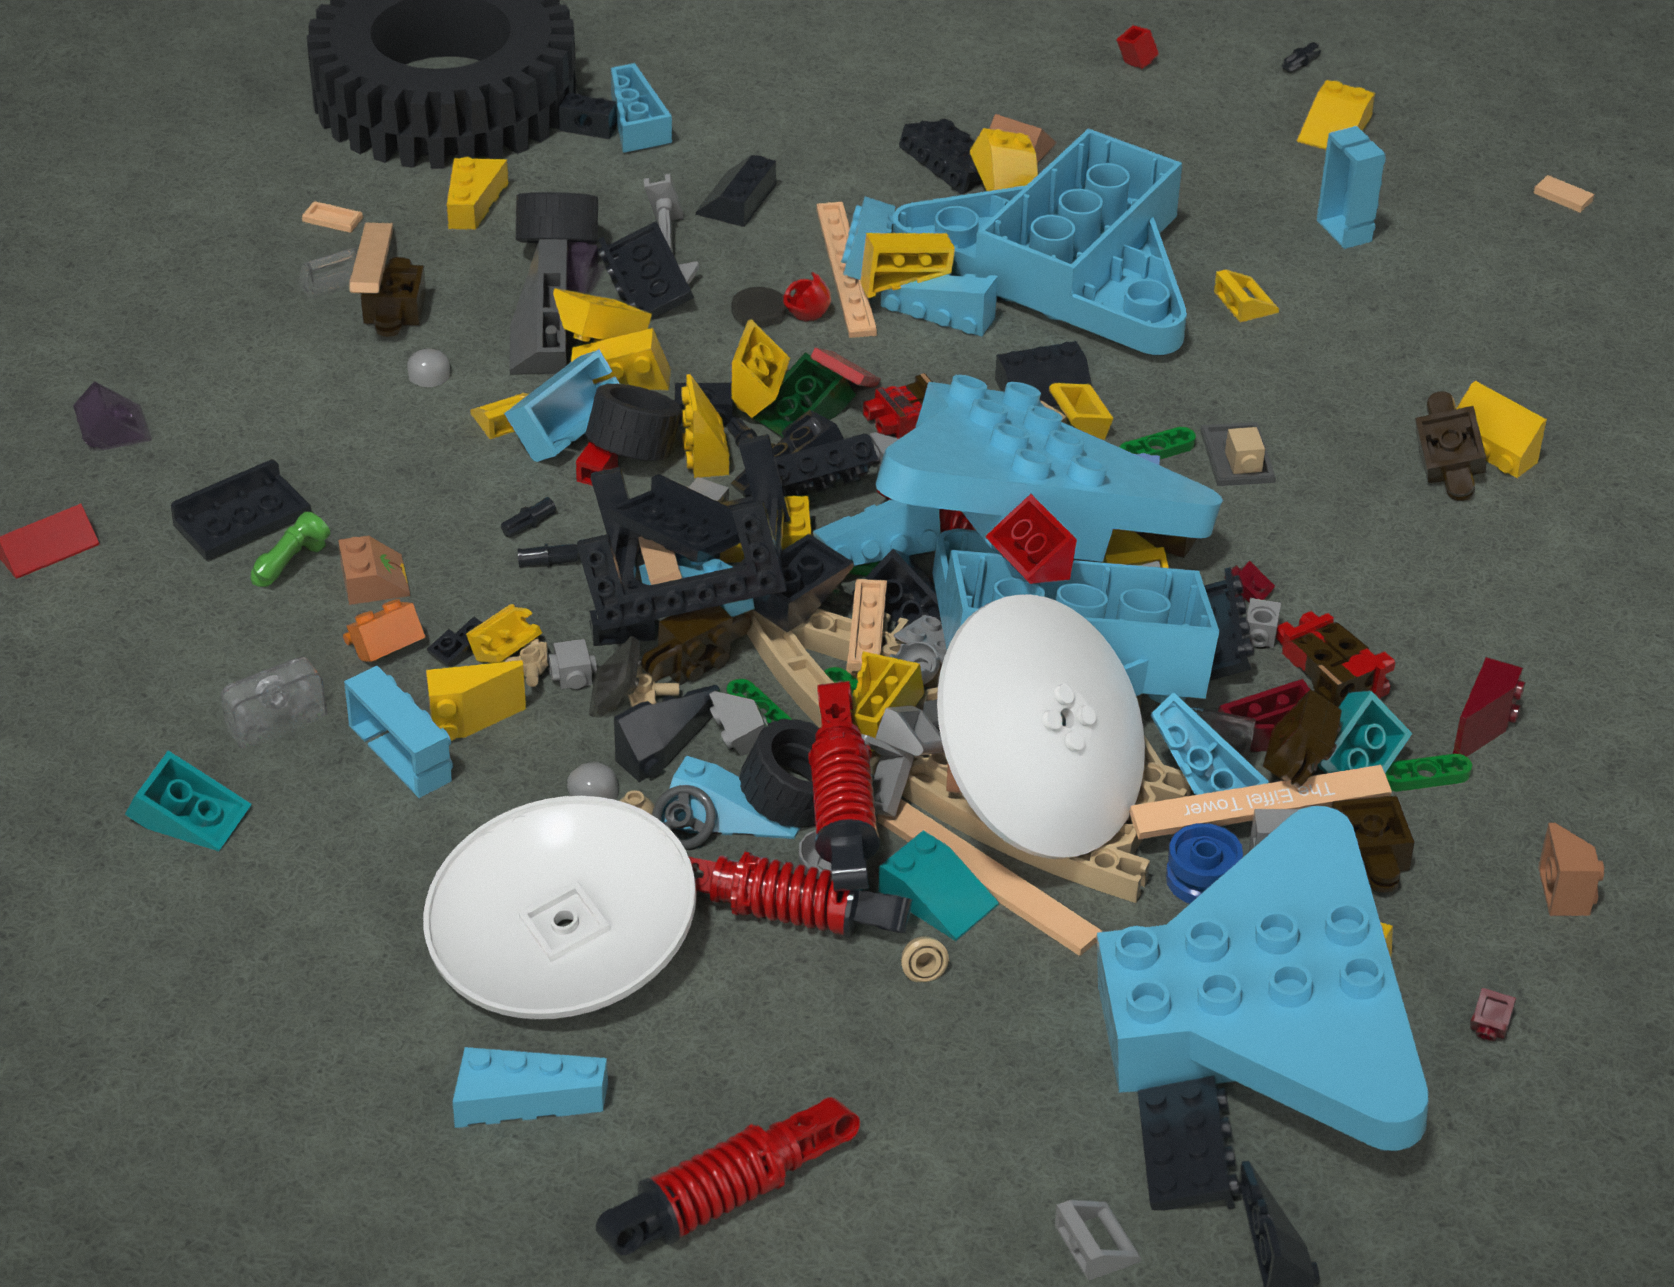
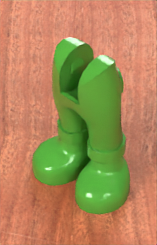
(307, 532)

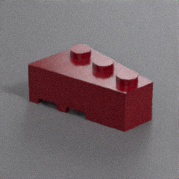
(1267, 709)

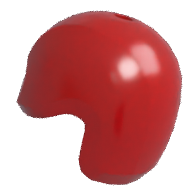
(810, 298)

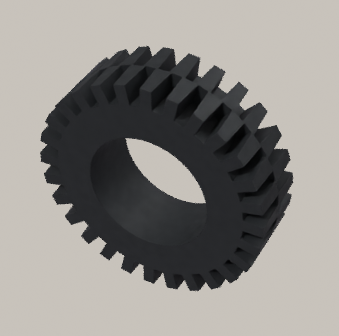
(382, 103)

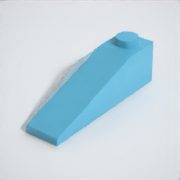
(1201, 752)
(731, 807)

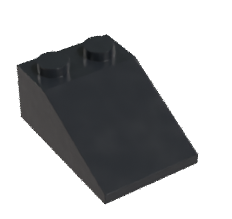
(810, 575)

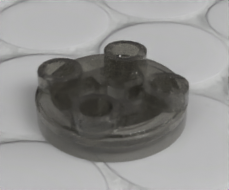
(760, 304)

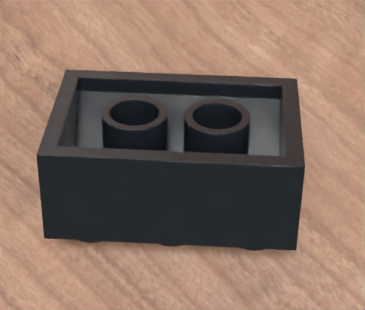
(740, 191)
(1043, 367)

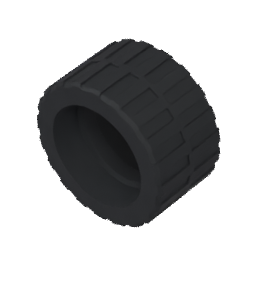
(556, 217)
(633, 422)
(770, 787)

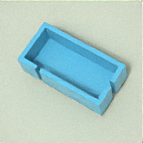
(1350, 187)
(559, 407)
(414, 745)

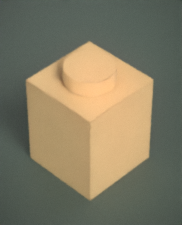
(1245, 450)

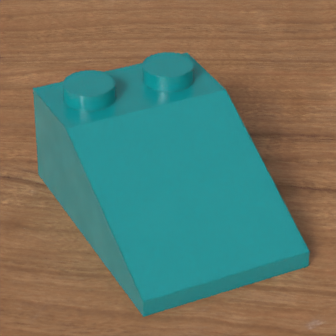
(1367, 735)
(187, 804)
(938, 883)

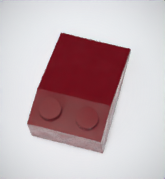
(1489, 706)

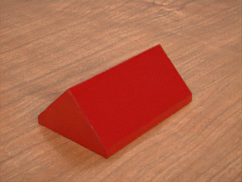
(47, 541)
(1035, 543)

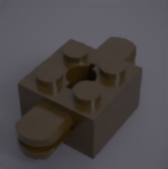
(398, 299)
(1451, 445)
(694, 643)
(1303, 739)
(1381, 837)

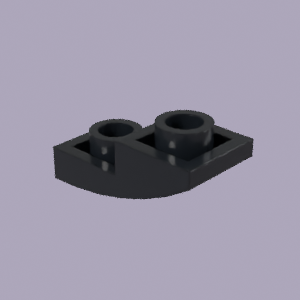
(454, 647)

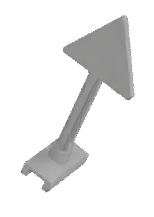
(666, 209)

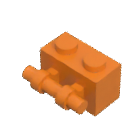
(384, 631)

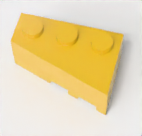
(474, 189)
(904, 258)
(633, 358)
(884, 684)

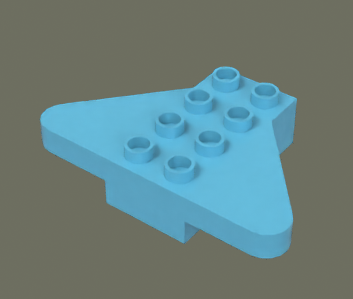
(1075, 241)
(995, 448)
(1147, 614)
(1274, 987)

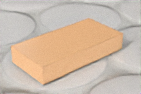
(1563, 193)
(332, 216)

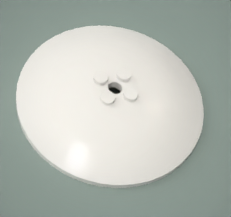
(1004, 734)
(548, 861)

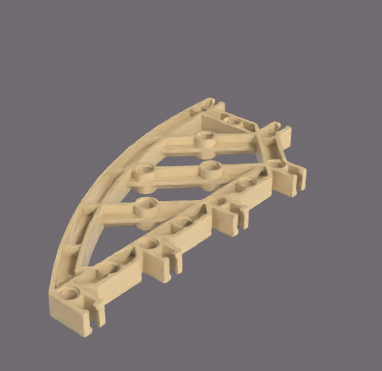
(1106, 869)

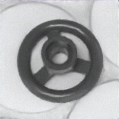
(676, 807)

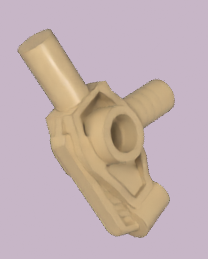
(534, 660)
(648, 689)

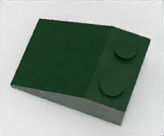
(803, 389)

